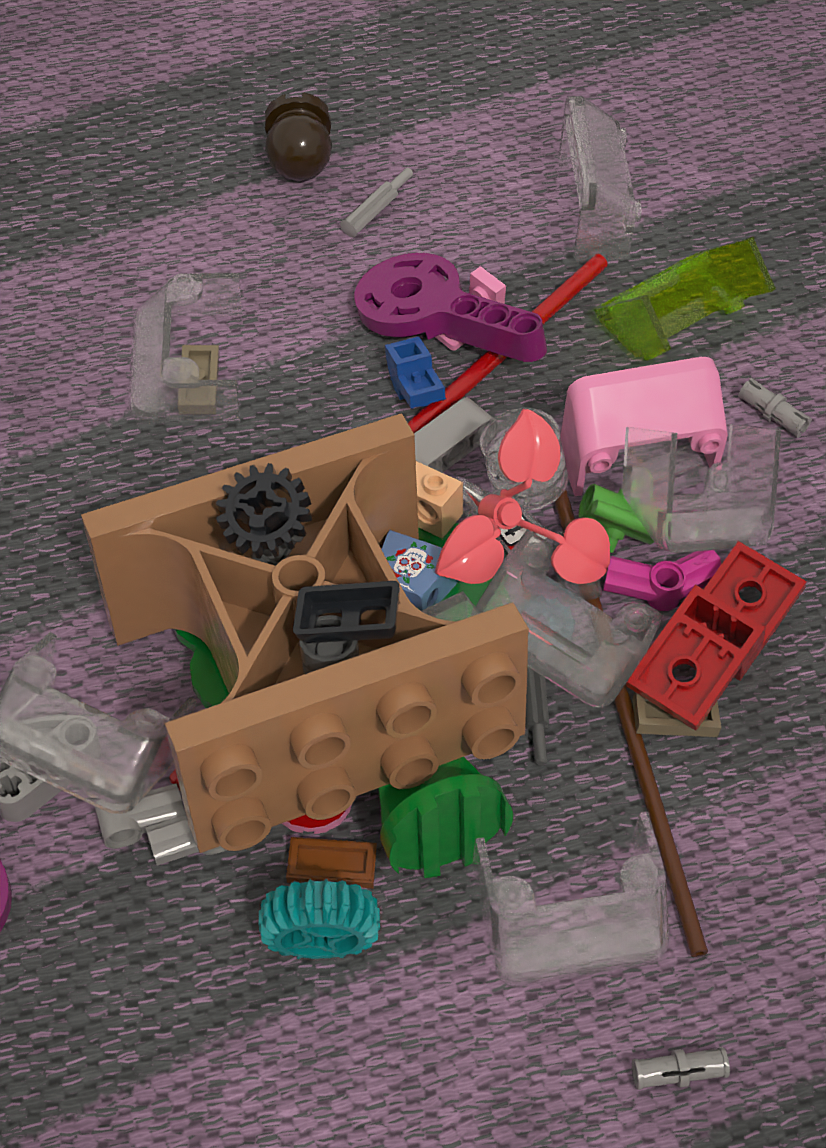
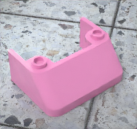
(662, 397)

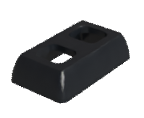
(352, 602)

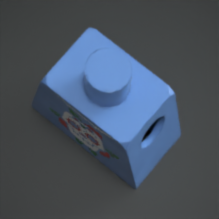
(414, 567)

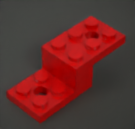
(716, 635)

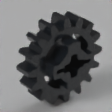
(251, 498)

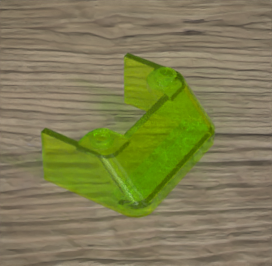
(685, 294)

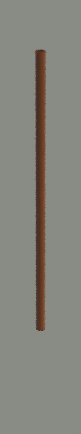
(651, 794)

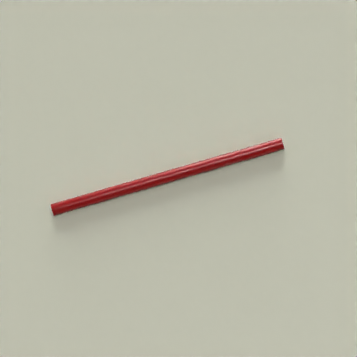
(491, 360)

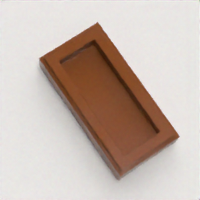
(332, 860)

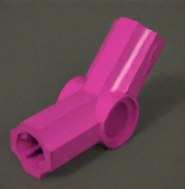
(645, 580)

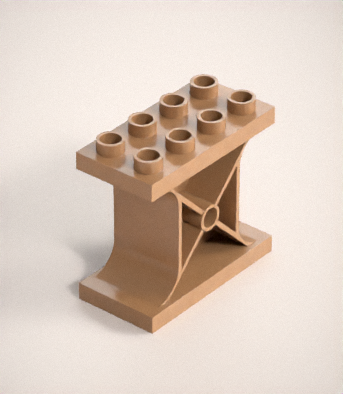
(321, 737)

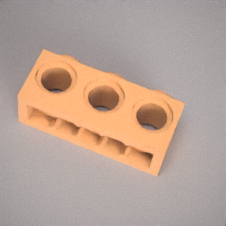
(437, 500)

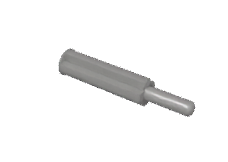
(374, 204)

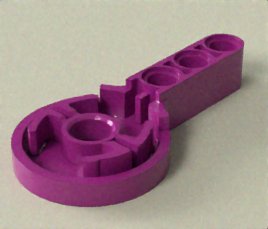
(443, 308)

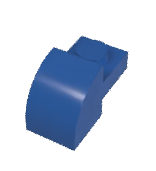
(413, 373)

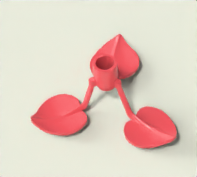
(475, 554)

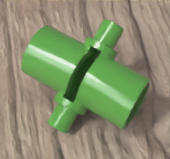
(613, 514)

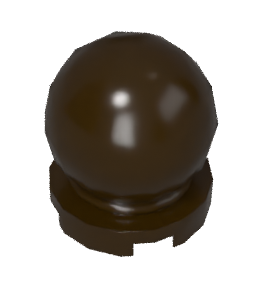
(298, 136)

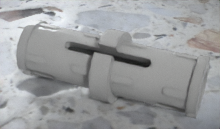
(774, 407)
(680, 1068)

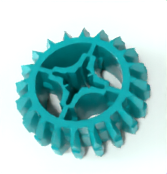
(319, 919)

